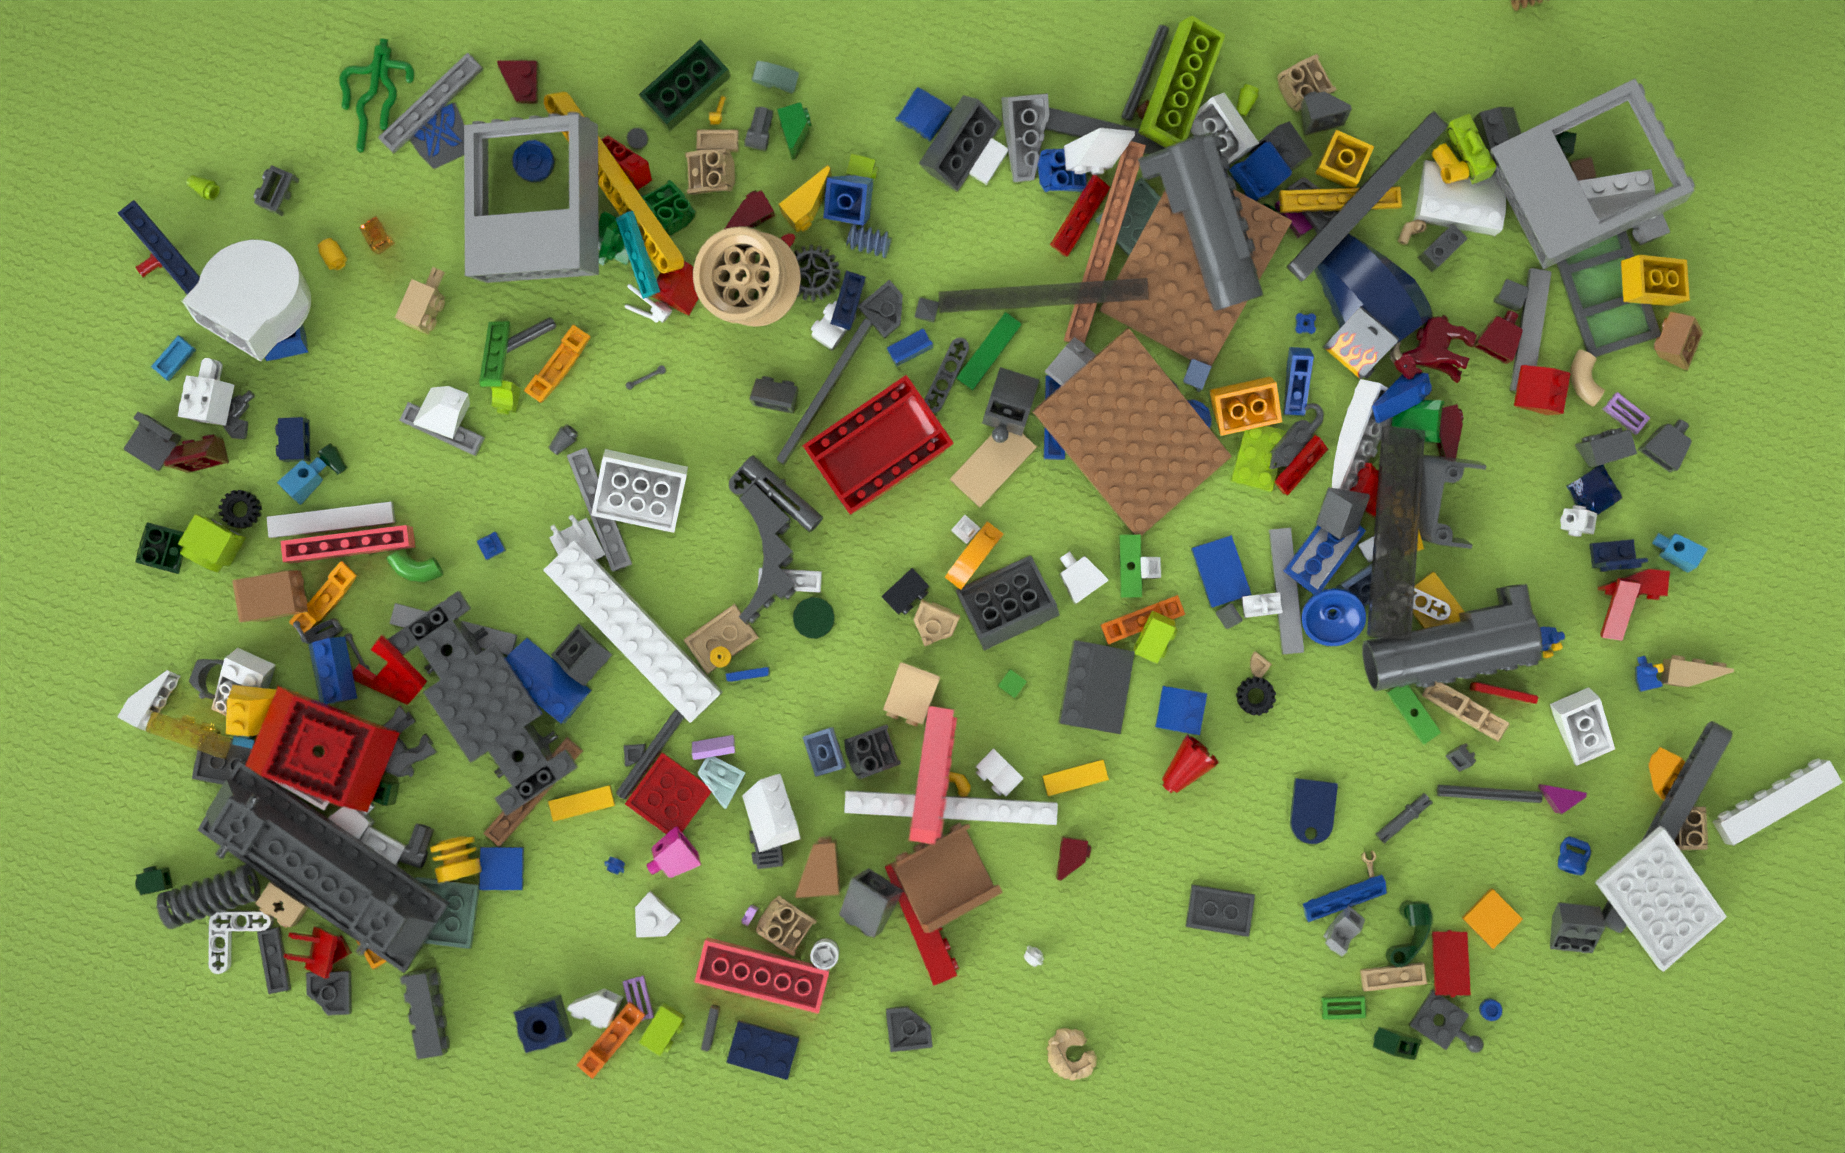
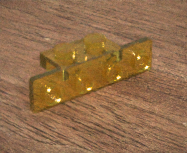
(189, 733)

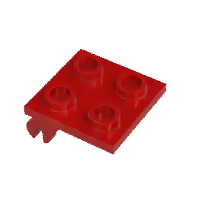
(321, 951)

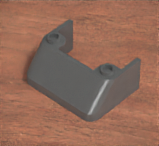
(1434, 474)

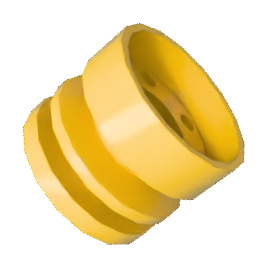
(455, 859)

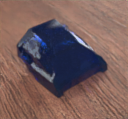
(1595, 490)

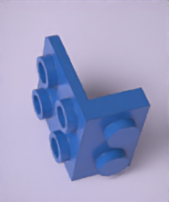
(1261, 172)

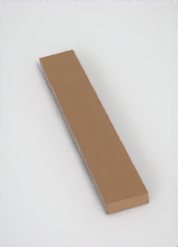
(505, 825)

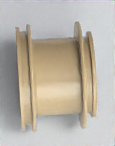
(719, 276)

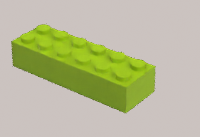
(1182, 82)

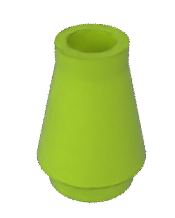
(1246, 99)
(205, 188)

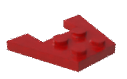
(396, 679)

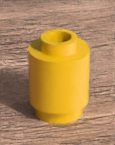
(332, 254)

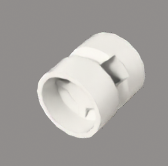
(825, 953)

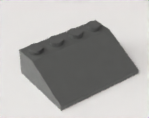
(1007, 602)
(1096, 687)

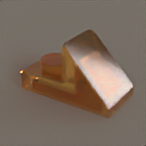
(376, 235)

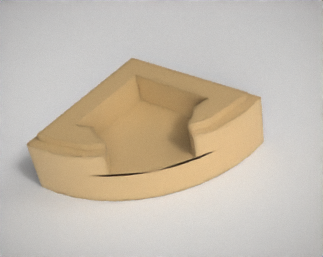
(1258, 665)

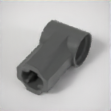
(758, 135)
(416, 851)

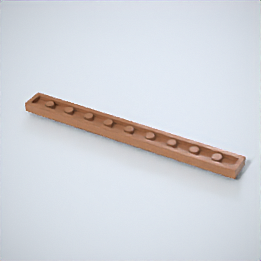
(1107, 236)

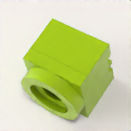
(210, 543)

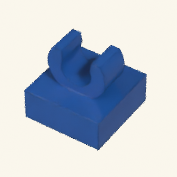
(491, 545)

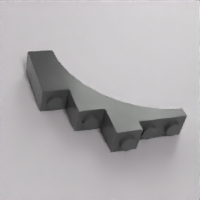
(776, 553)

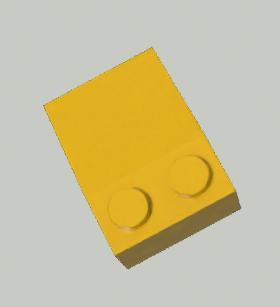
(804, 203)
(247, 709)

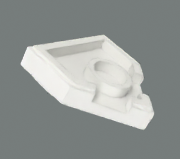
(654, 917)

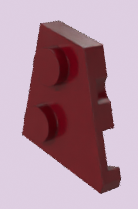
(521, 79)

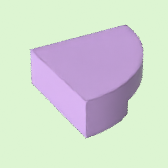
(749, 915)

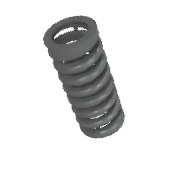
(208, 893)

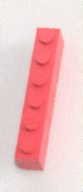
(347, 544)

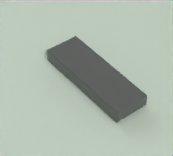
(273, 962)

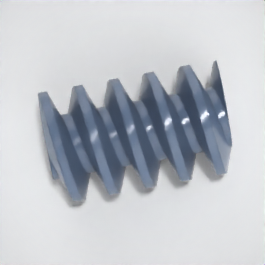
(868, 240)

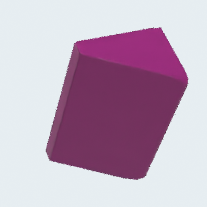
(1299, 223)

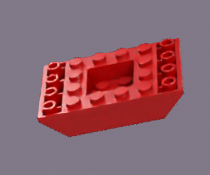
(353, 747)

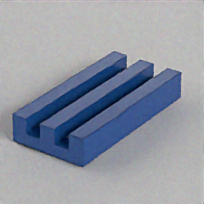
(748, 674)

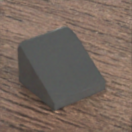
(1229, 616)

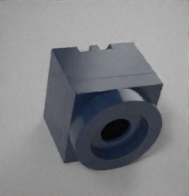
(542, 1024)

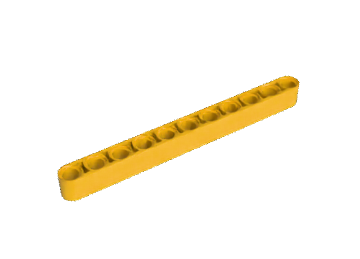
(624, 195)

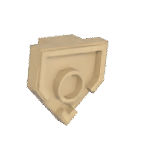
(935, 622)

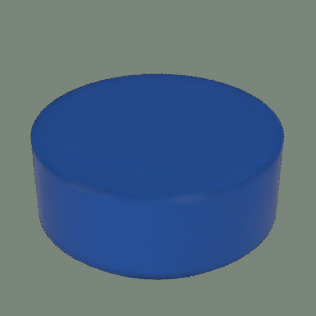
(1490, 1009)

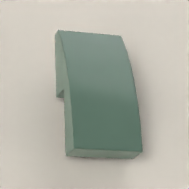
(775, 75)

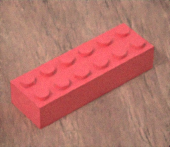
(933, 775)
(761, 975)

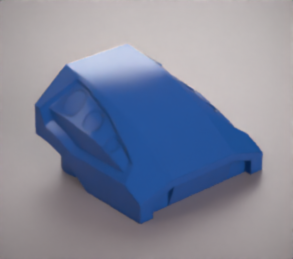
(924, 114)
(1054, 175)

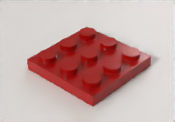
(668, 795)

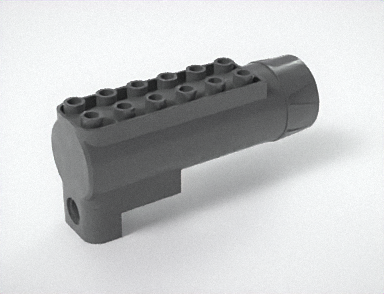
(1203, 191)
(1478, 643)

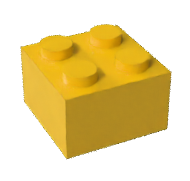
(1344, 159)

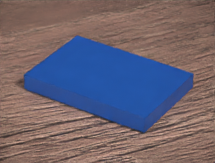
(1221, 571)

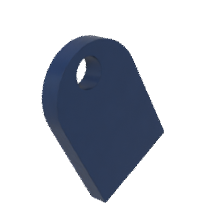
(1313, 807)

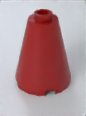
(1188, 765)

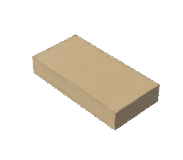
(718, 140)

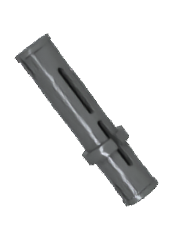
(1412, 811)

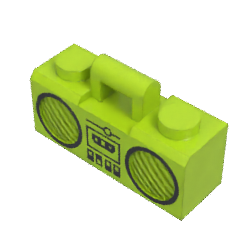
(1470, 148)

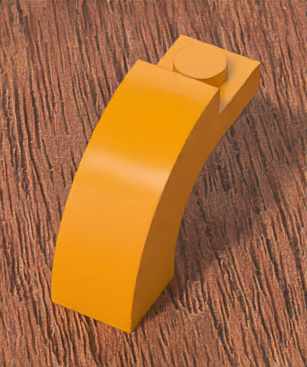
(973, 555)

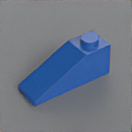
(1297, 380)
(1402, 396)

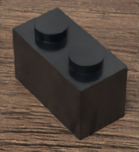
(905, 592)

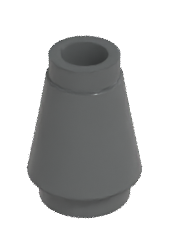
(563, 439)

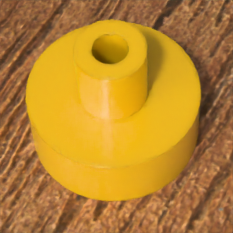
(725, 659)

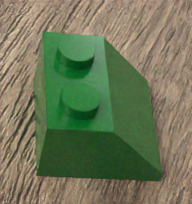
(795, 126)

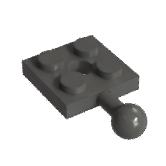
(1453, 1021)

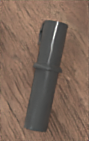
(759, 474)

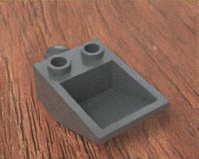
(1009, 404)

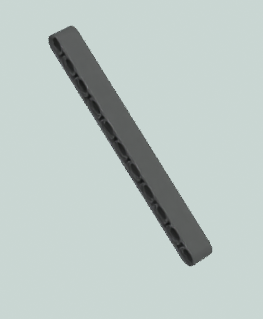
(1367, 196)
(1682, 795)

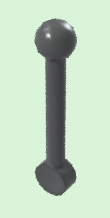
(660, 370)
(349, 637)

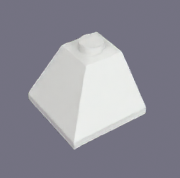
(443, 410)

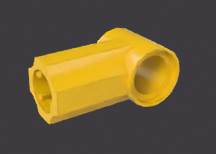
(1451, 168)

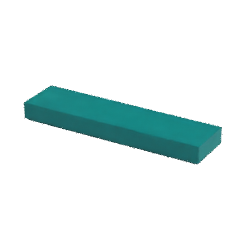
(637, 254)

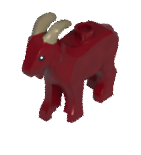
(1433, 349)

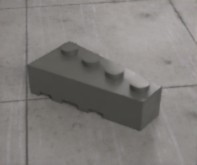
(426, 1012)

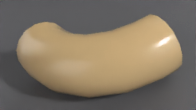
(1582, 378)

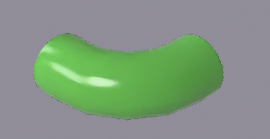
(414, 570)

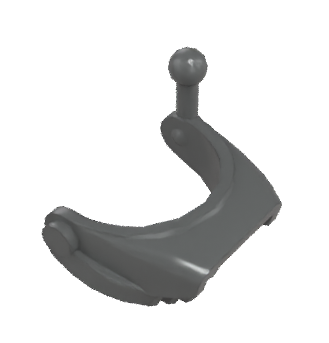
(312, 634)
(199, 676)

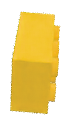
(1655, 280)

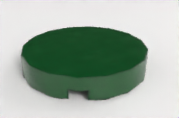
(813, 617)

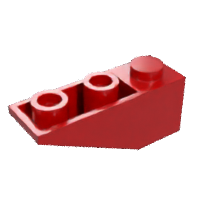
(632, 164)
(1653, 583)

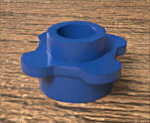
(1301, 328)
(614, 865)

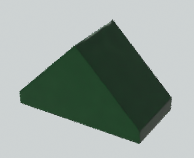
(386, 793)

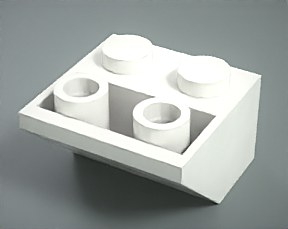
(598, 1007)

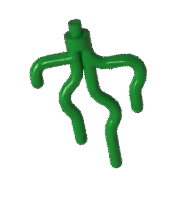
(379, 68)

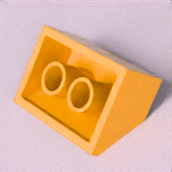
(1246, 405)

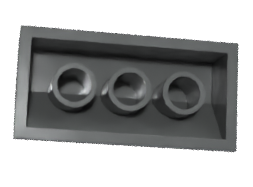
(960, 142)

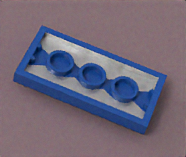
(1320, 558)

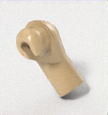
(1410, 229)

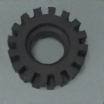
(248, 518)
(1262, 707)

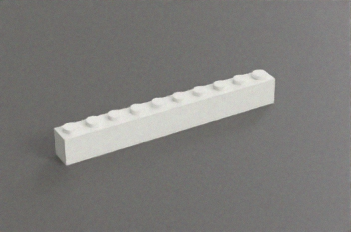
(955, 808)

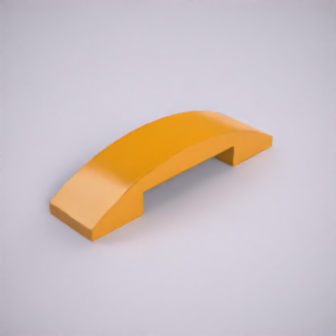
(558, 365)
(326, 598)

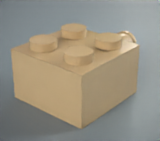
(422, 303)

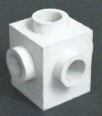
(1578, 521)

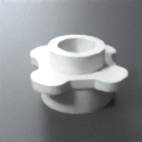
(1033, 956)

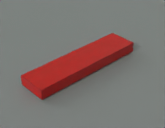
(1080, 215)

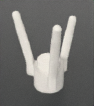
(660, 310)

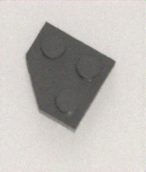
(884, 308)
(331, 993)
(907, 1030)

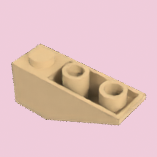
(1686, 673)

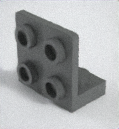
(151, 441)

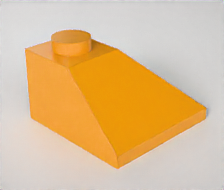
(1664, 770)

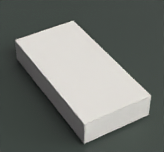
(989, 161)

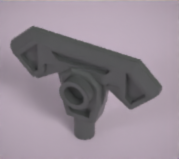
(234, 426)

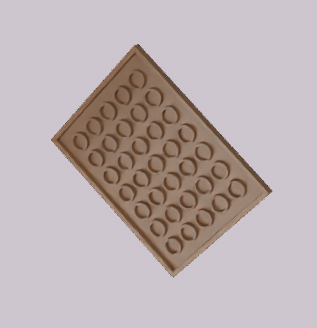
(1178, 302)
(1132, 433)

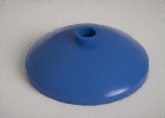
(1333, 627)

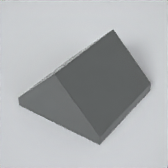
(1342, 511)

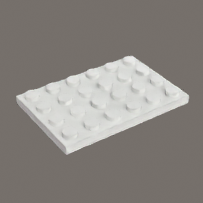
(1661, 898)

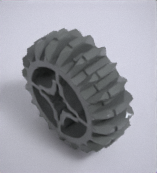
(831, 272)

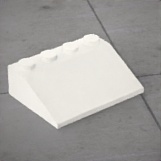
(1467, 206)
(639, 490)

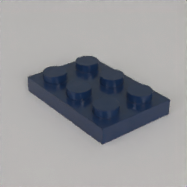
(762, 1050)

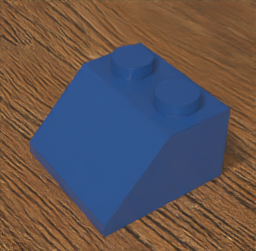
(848, 199)
(291, 346)
(1181, 710)

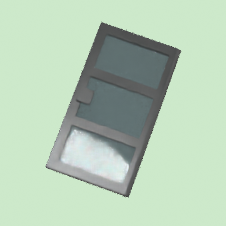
(1596, 298)

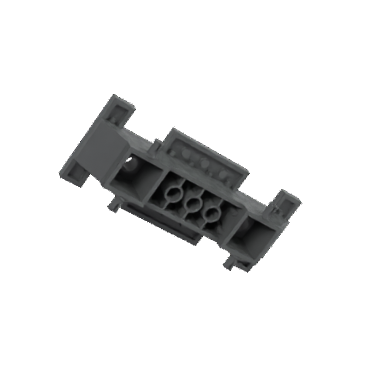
(484, 702)

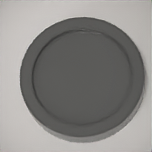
(637, 138)

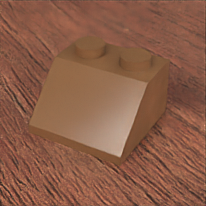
(1678, 339)

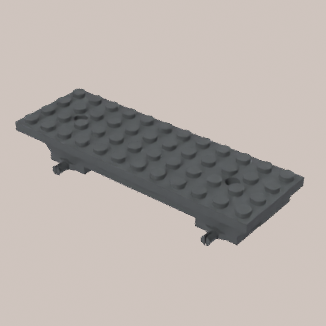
(323, 866)

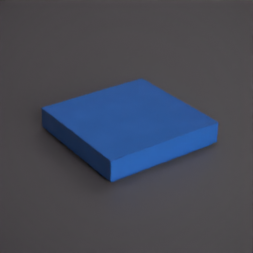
(501, 868)

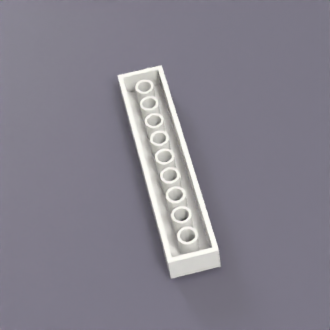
(633, 631)

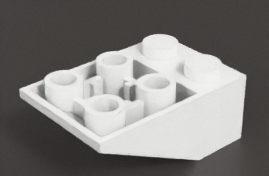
(243, 670)

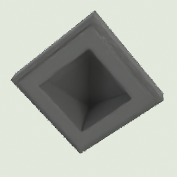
(926, 310)

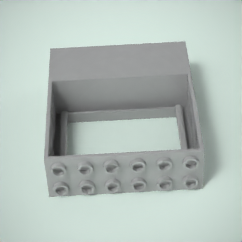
(1549, 195)
(540, 241)

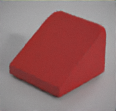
(342, 950)

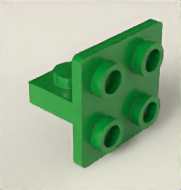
(610, 240)

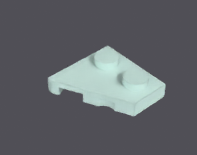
(721, 779)

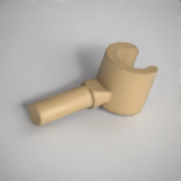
(1369, 863)

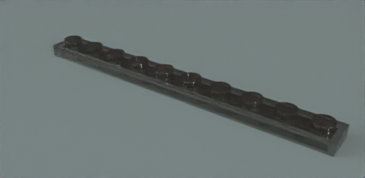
(1043, 295)

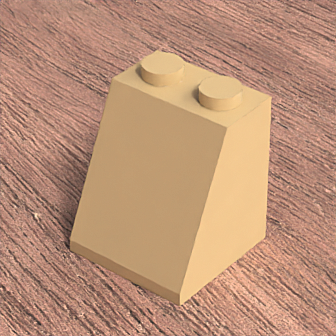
(911, 694)

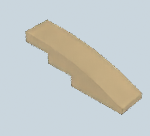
(1466, 710)

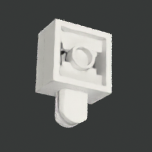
(205, 396)

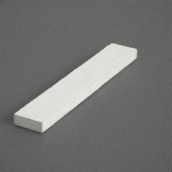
(330, 519)

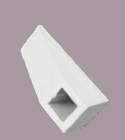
(148, 700)

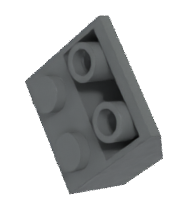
(1288, 144)
(1606, 446)
(1576, 927)

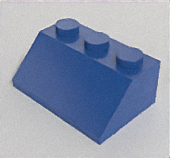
(332, 670)

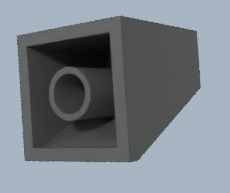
(869, 902)

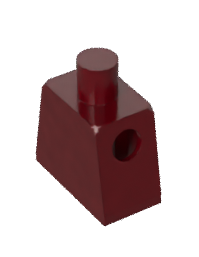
(1500, 337)

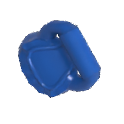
(1572, 861)

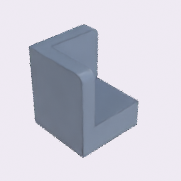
(1196, 374)

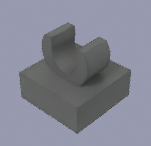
(1461, 757)

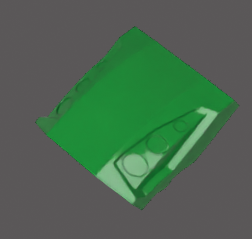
(670, 207)
(1424, 417)

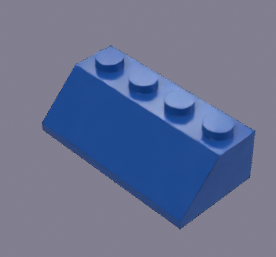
(547, 681)

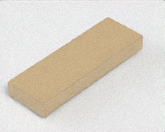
(1393, 977)

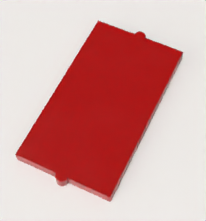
(1451, 963)

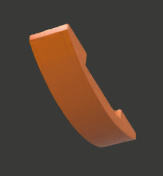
(1135, 621)
(611, 1040)

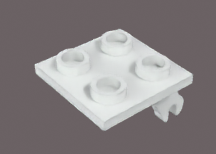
(581, 532)

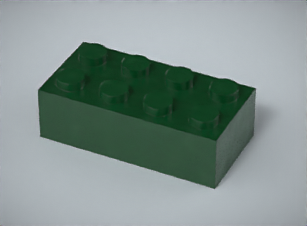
(685, 85)

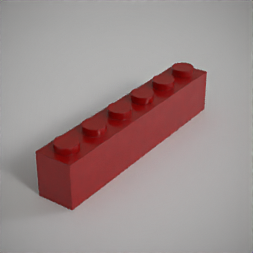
(931, 945)

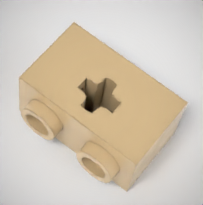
(270, 905)

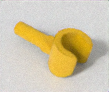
(716, 117)

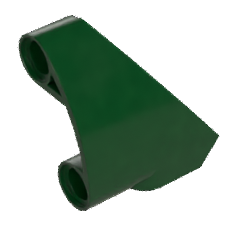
(1419, 915)

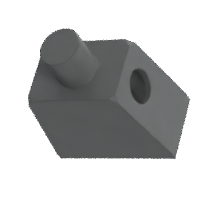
(1668, 445)

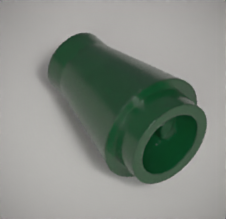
(332, 458)

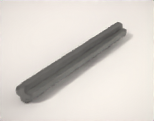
(1145, 72)
(650, 754)
(1489, 793)

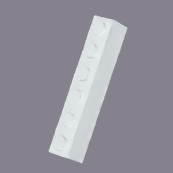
(1777, 801)

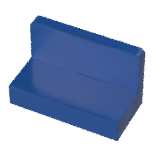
(910, 347)

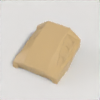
(1302, 79)
(710, 171)
(1694, 832)
(784, 925)

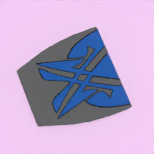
(441, 137)

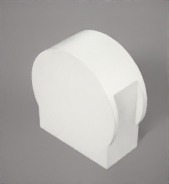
(251, 296)

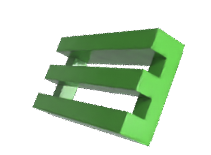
(1325, 1007)

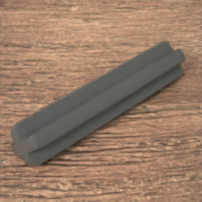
(530, 334)

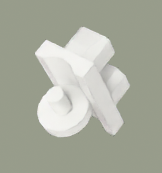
(1261, 605)

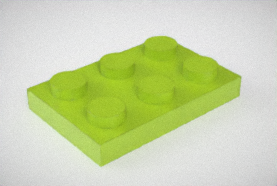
(1255, 458)

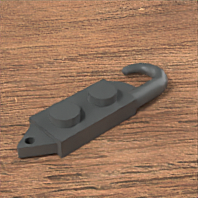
(1295, 439)

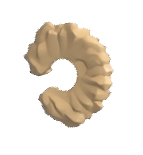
(1057, 1055)

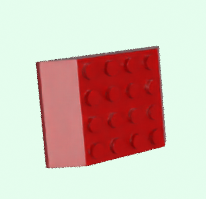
(878, 445)

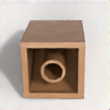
(270, 596)
(821, 870)

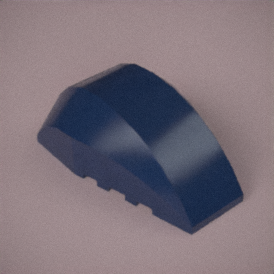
(1364, 277)

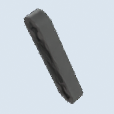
(945, 375)

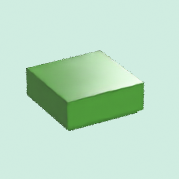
(1012, 683)

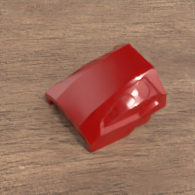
(1368, 484)

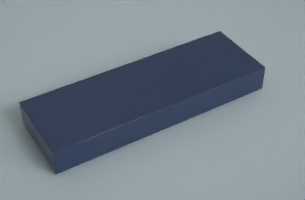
(848, 300)

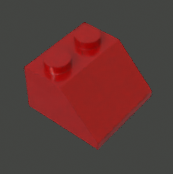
(678, 289)
(1542, 389)

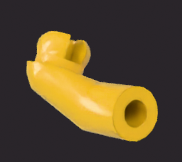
(961, 783)

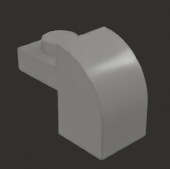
(1343, 930)

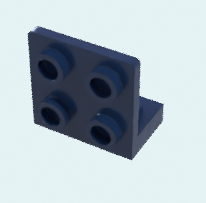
(1615, 555)

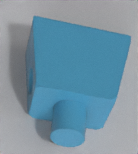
(297, 484)
(1687, 554)

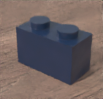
(293, 439)

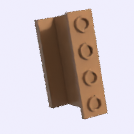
(944, 878)

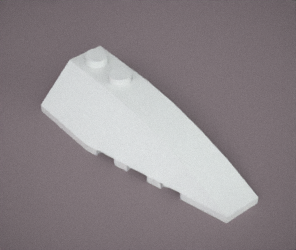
(1358, 435)

